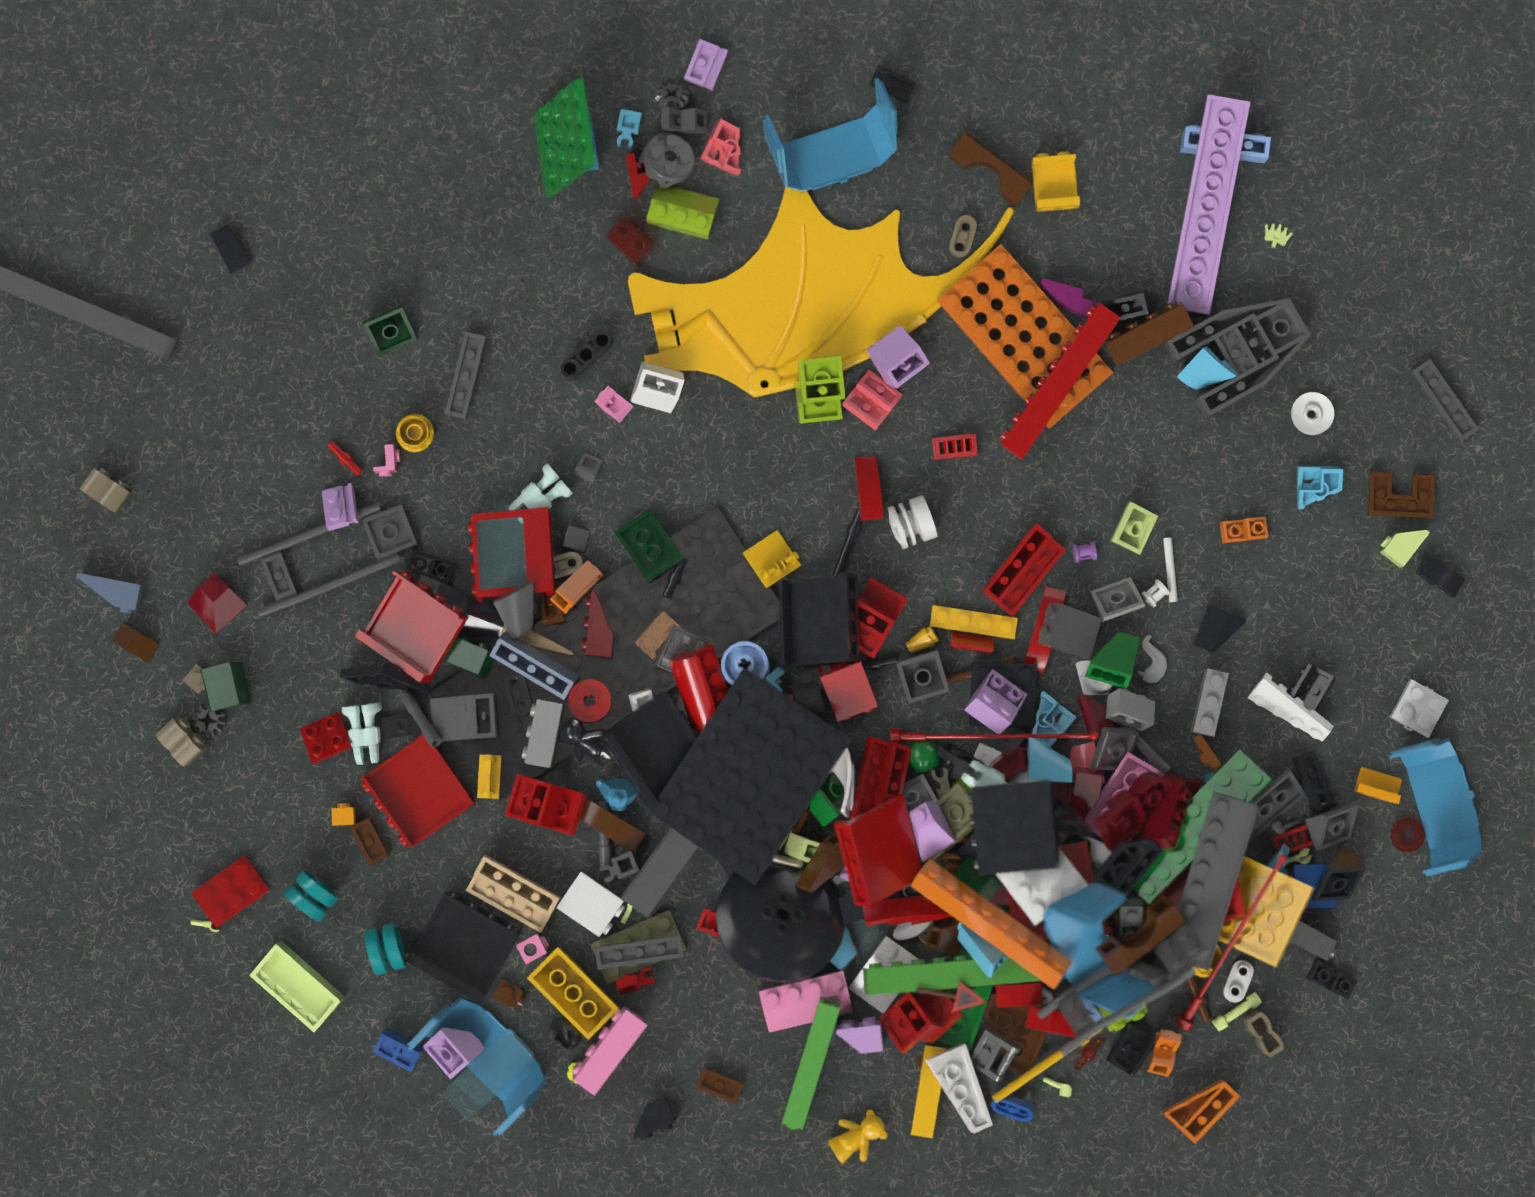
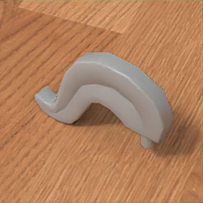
(1159, 663)

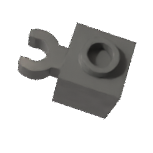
(623, 866)

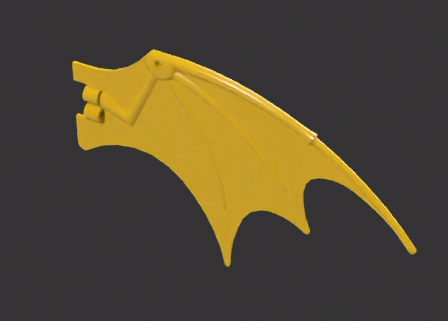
(798, 298)

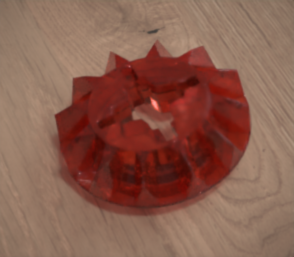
(1417, 832)

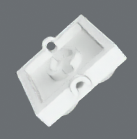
(1419, 708)

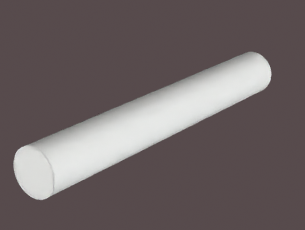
(1170, 569)

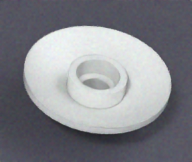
(1323, 413)

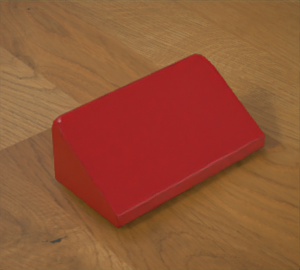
(972, 642)

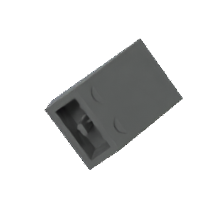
(465, 717)

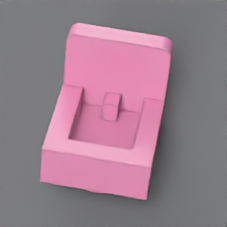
(613, 404)
(392, 456)

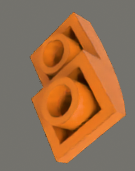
(1244, 530)

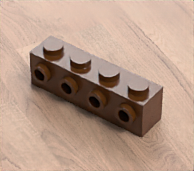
(1148, 333)

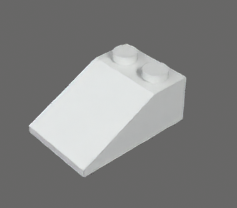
(885, 953)

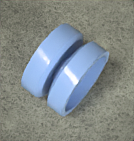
(741, 654)

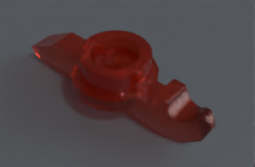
(1088, 1053)

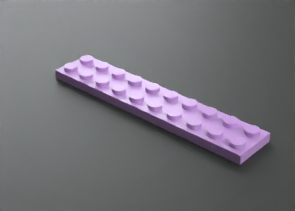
(1208, 203)

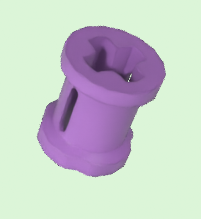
(1084, 552)

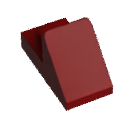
(638, 181)

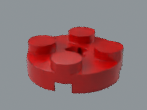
(586, 689)

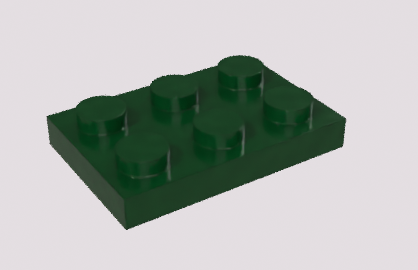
(648, 545)

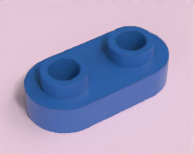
(1014, 1108)

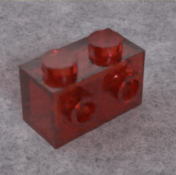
(630, 241)

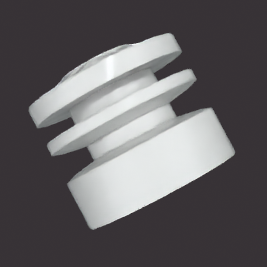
(912, 522)

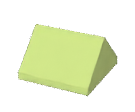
(1134, 528)

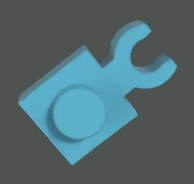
(628, 124)

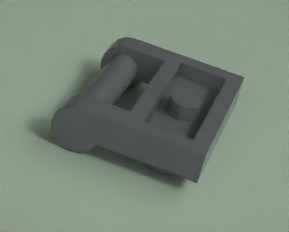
(987, 1051)

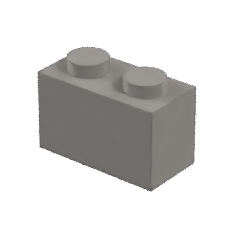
(1130, 709)

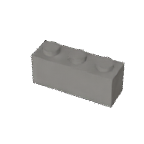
(1209, 702)
(543, 733)

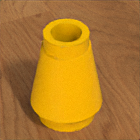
(923, 639)

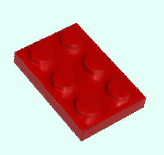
(230, 892)

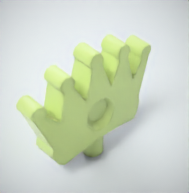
(1276, 236)

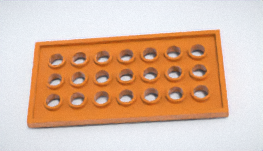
(993, 349)

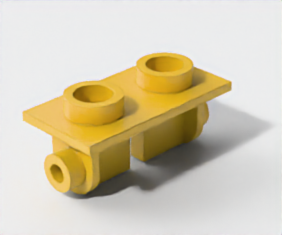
(489, 776)

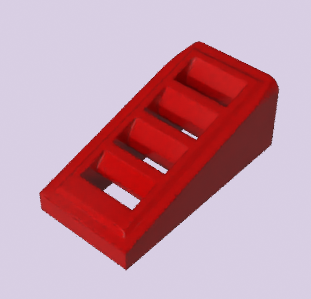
(972, 441)
(1299, 846)

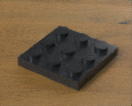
(1021, 675)

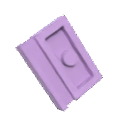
(706, 64)
(339, 506)

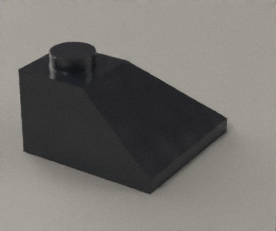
(1340, 877)

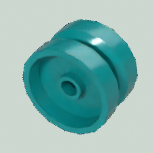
(313, 892)
(385, 949)

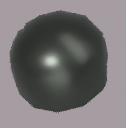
(572, 1036)

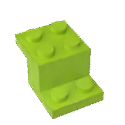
(820, 389)

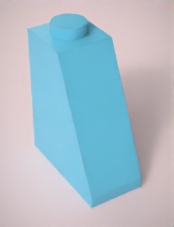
(984, 953)

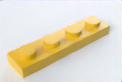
(973, 622)

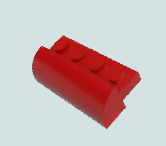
(1023, 569)
(699, 684)
(880, 774)

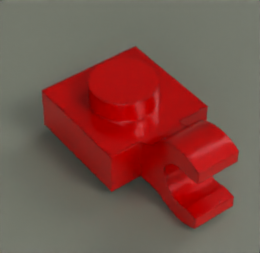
(630, 983)

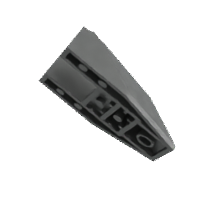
(1251, 340)

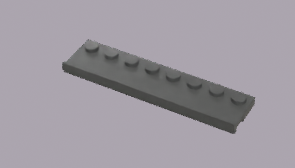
(1216, 868)

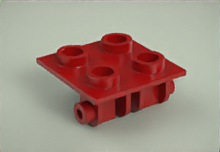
(325, 738)

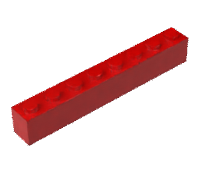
(1060, 380)

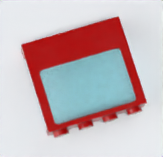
(512, 551)

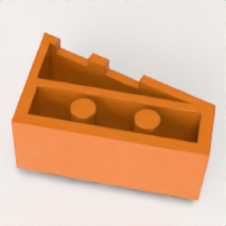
(1201, 1110)

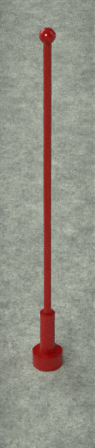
(898, 736)
(1185, 1020)

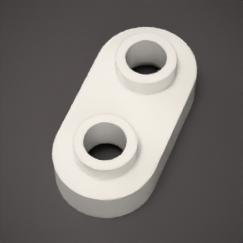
(1239, 981)

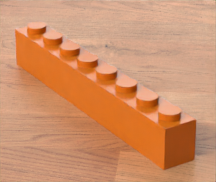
(991, 923)

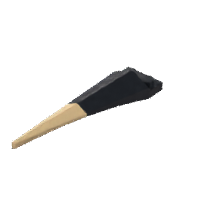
(484, 619)

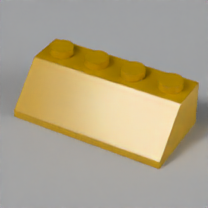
(573, 992)

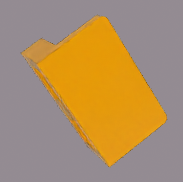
(1378, 785)

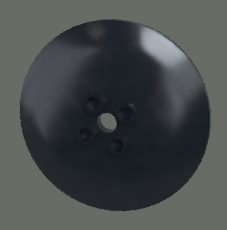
(775, 947)

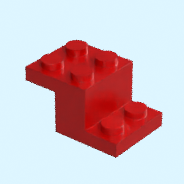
(877, 613)
(545, 805)
(919, 1018)

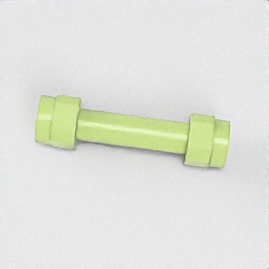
(1221, 1022)

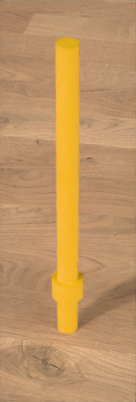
(1031, 1074)

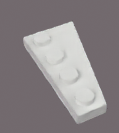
(1291, 709)
(960, 1083)

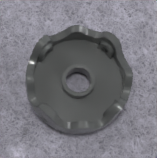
(659, 167)

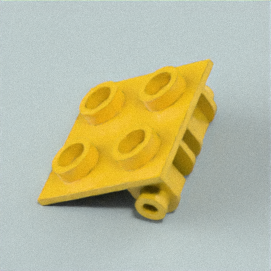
(772, 559)

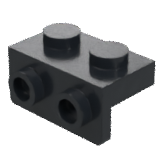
(1312, 686)
(1131, 1050)

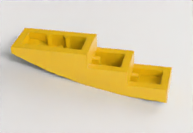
(927, 1097)

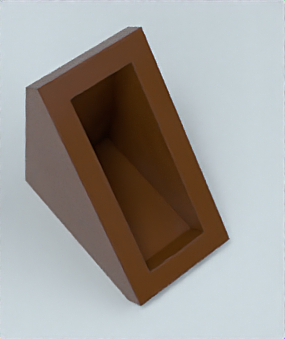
(135, 642)

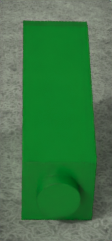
(1115, 661)

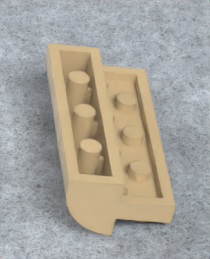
(513, 893)

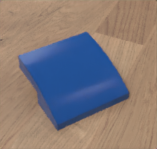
(1311, 876)

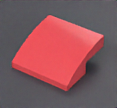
(872, 399)

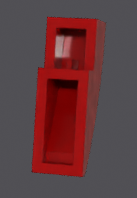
(868, 489)
(1052, 1023)

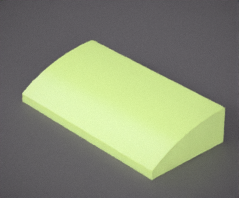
(297, 986)

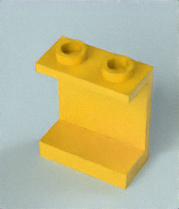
(1055, 182)

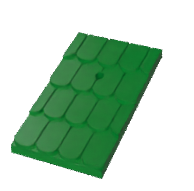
(565, 138)

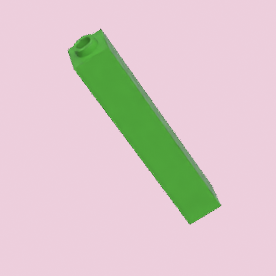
(811, 1063)

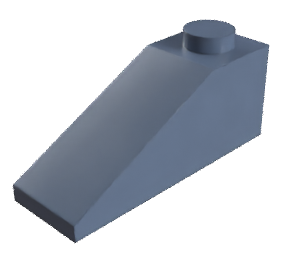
(118, 593)

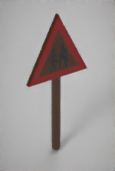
(963, 998)

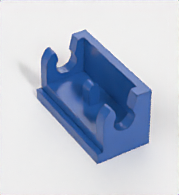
(395, 1049)

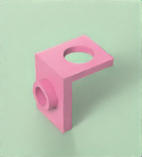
(541, 944)

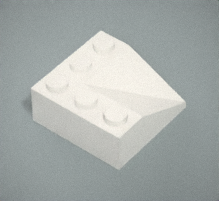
(1040, 888)

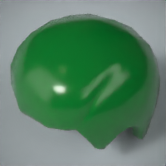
(924, 756)

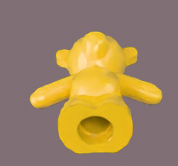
(858, 1137)

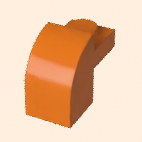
(1163, 1054)

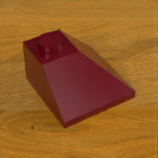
(216, 603)
(1094, 714)

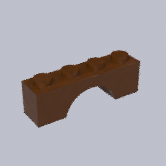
(969, 153)
(1160, 922)
(944, 934)

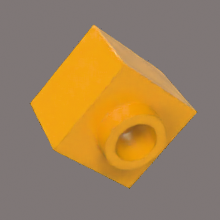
(343, 815)

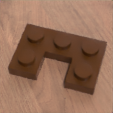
(1417, 505)

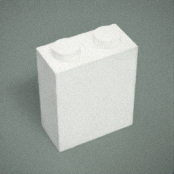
(591, 904)

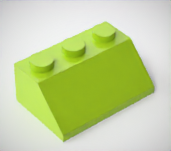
(683, 211)

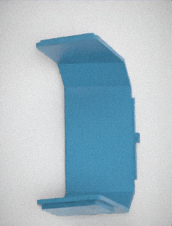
(838, 151)
(1443, 804)
(1076, 931)
(474, 1018)

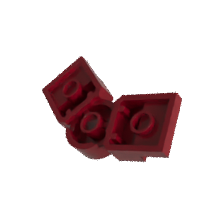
(1130, 807)

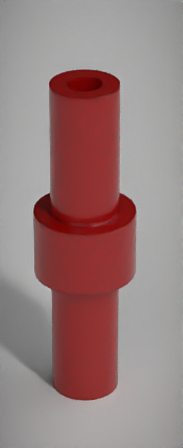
(345, 458)

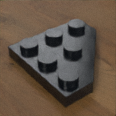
(384, 677)

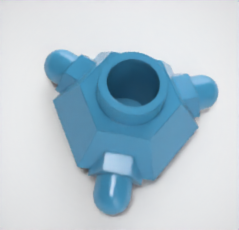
(617, 793)

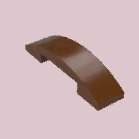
(611, 825)

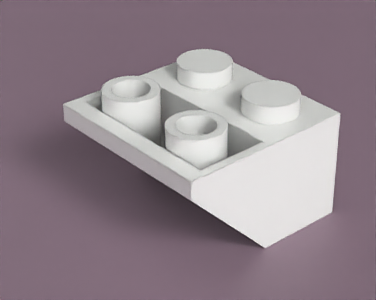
(657, 387)

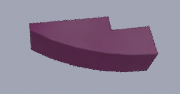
(1068, 297)

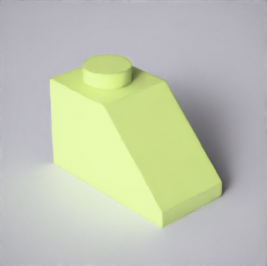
(1402, 546)
(800, 847)

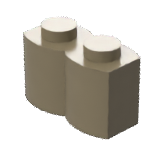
(106, 491)
(181, 741)
(1266, 1039)

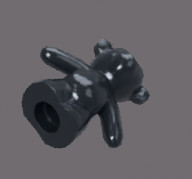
(588, 741)

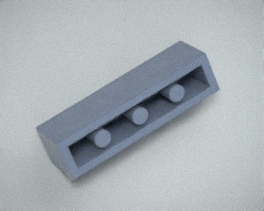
(534, 665)

